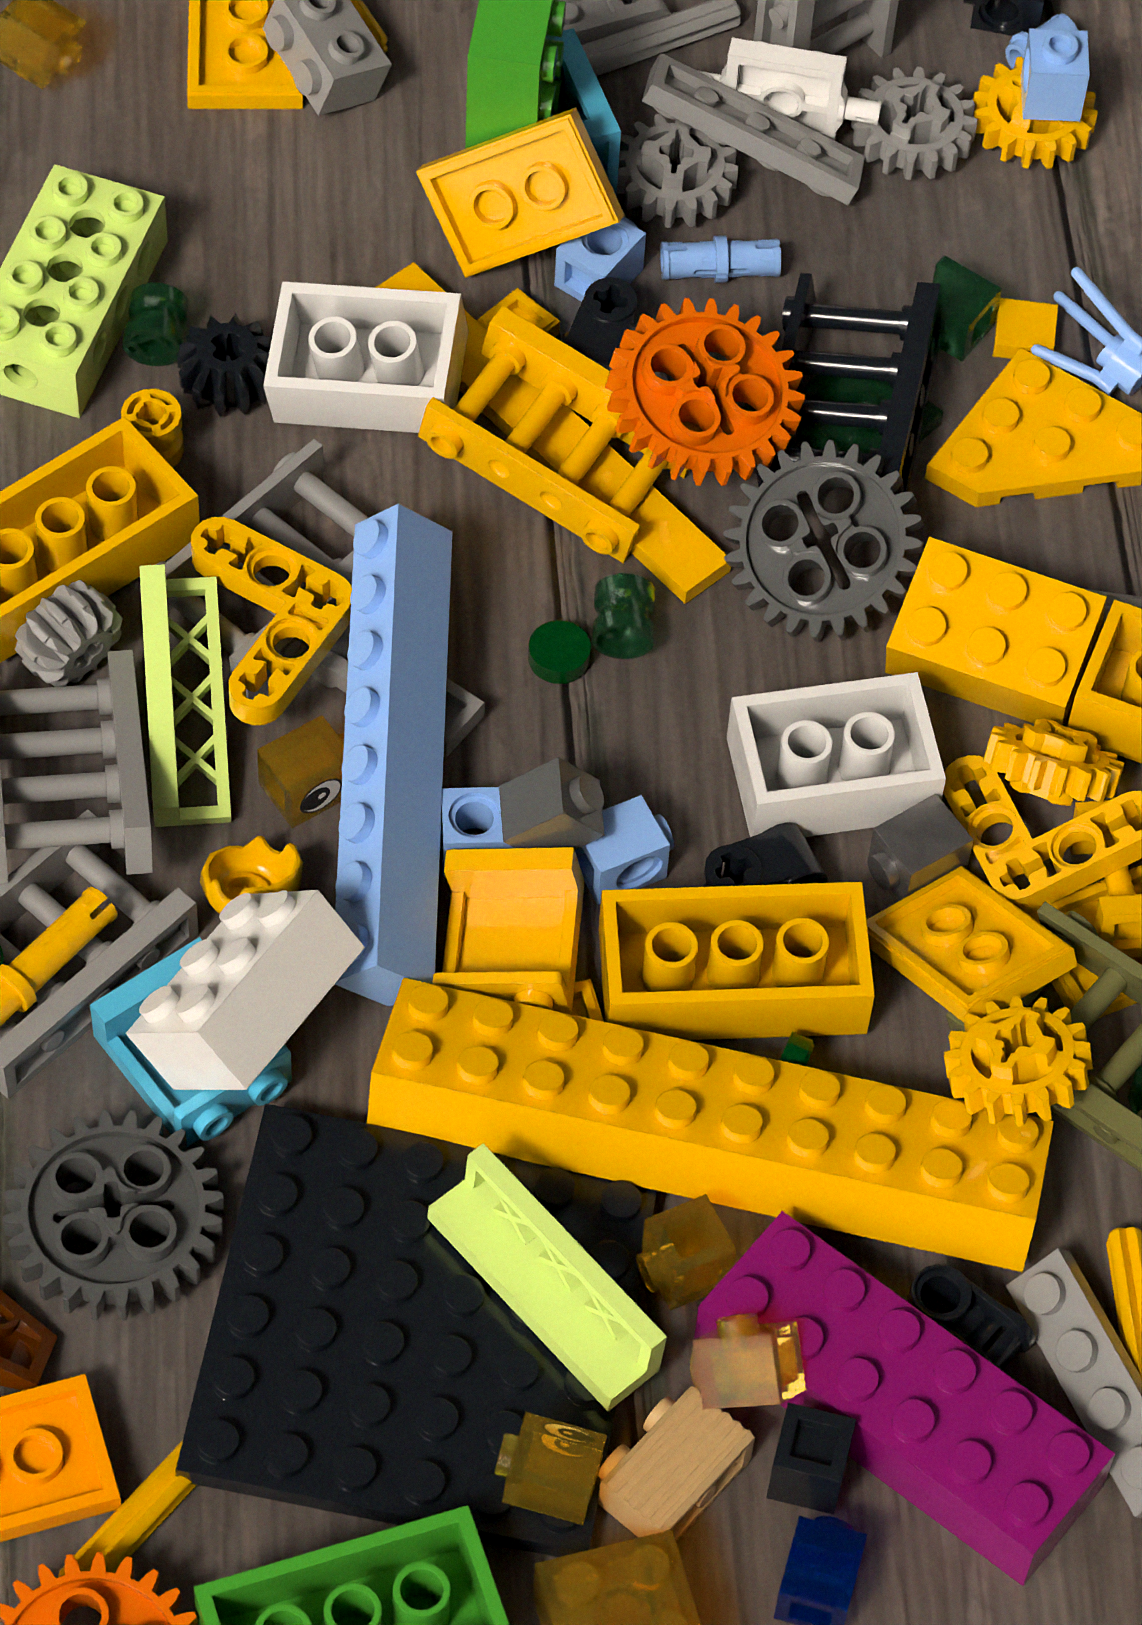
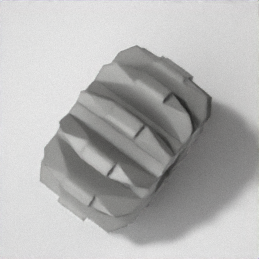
(68, 634)

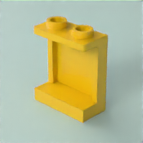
(514, 924)

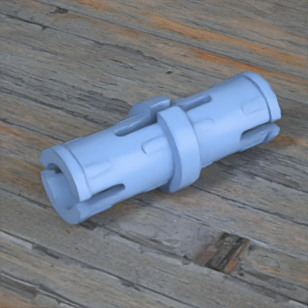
(720, 259)

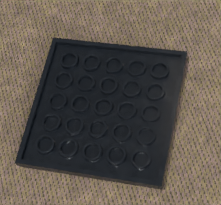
(367, 1355)

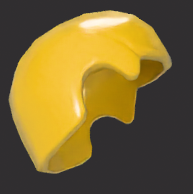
(249, 870)

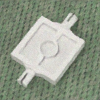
(796, 84)

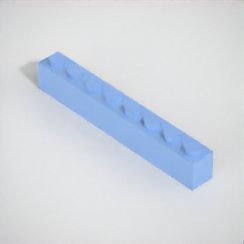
(394, 750)

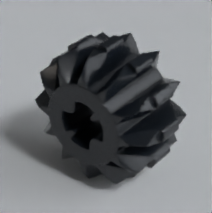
(224, 364)

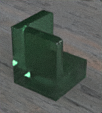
(968, 307)

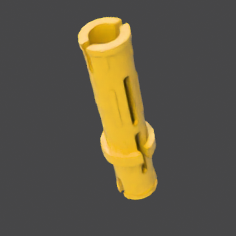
(52, 951)

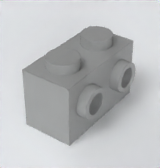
(327, 52)

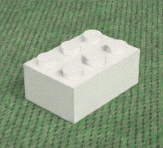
(363, 355)
(834, 754)
(244, 990)

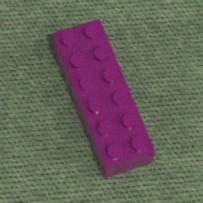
(925, 1405)

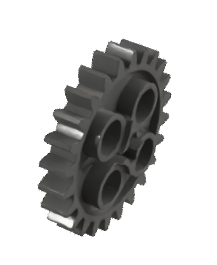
(872, 516)
(118, 1267)

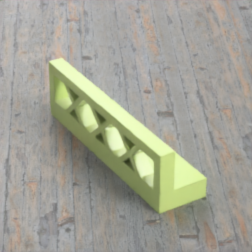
(160, 689)
(549, 1280)

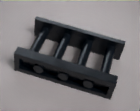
(907, 371)

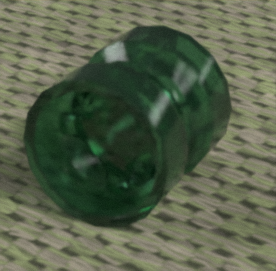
(155, 333)
(623, 618)

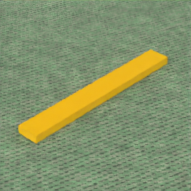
(666, 539)

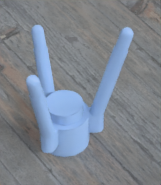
(1121, 354)

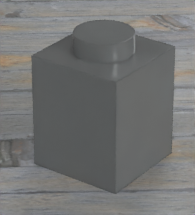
(552, 807)

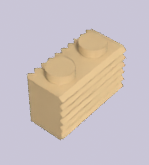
(674, 1467)

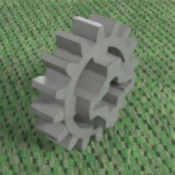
(917, 124)
(702, 178)

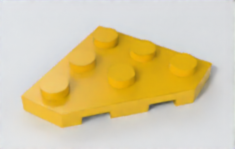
(1039, 436)

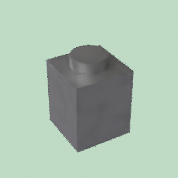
(918, 847)

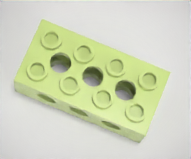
(72, 285)

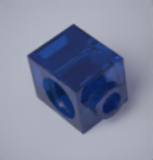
(820, 1572)

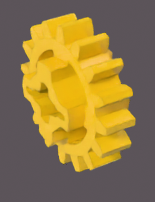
(1000, 119)
(1053, 762)
(1018, 1060)

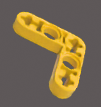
(289, 602)
(1026, 855)

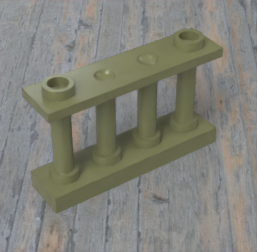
(1097, 1108)

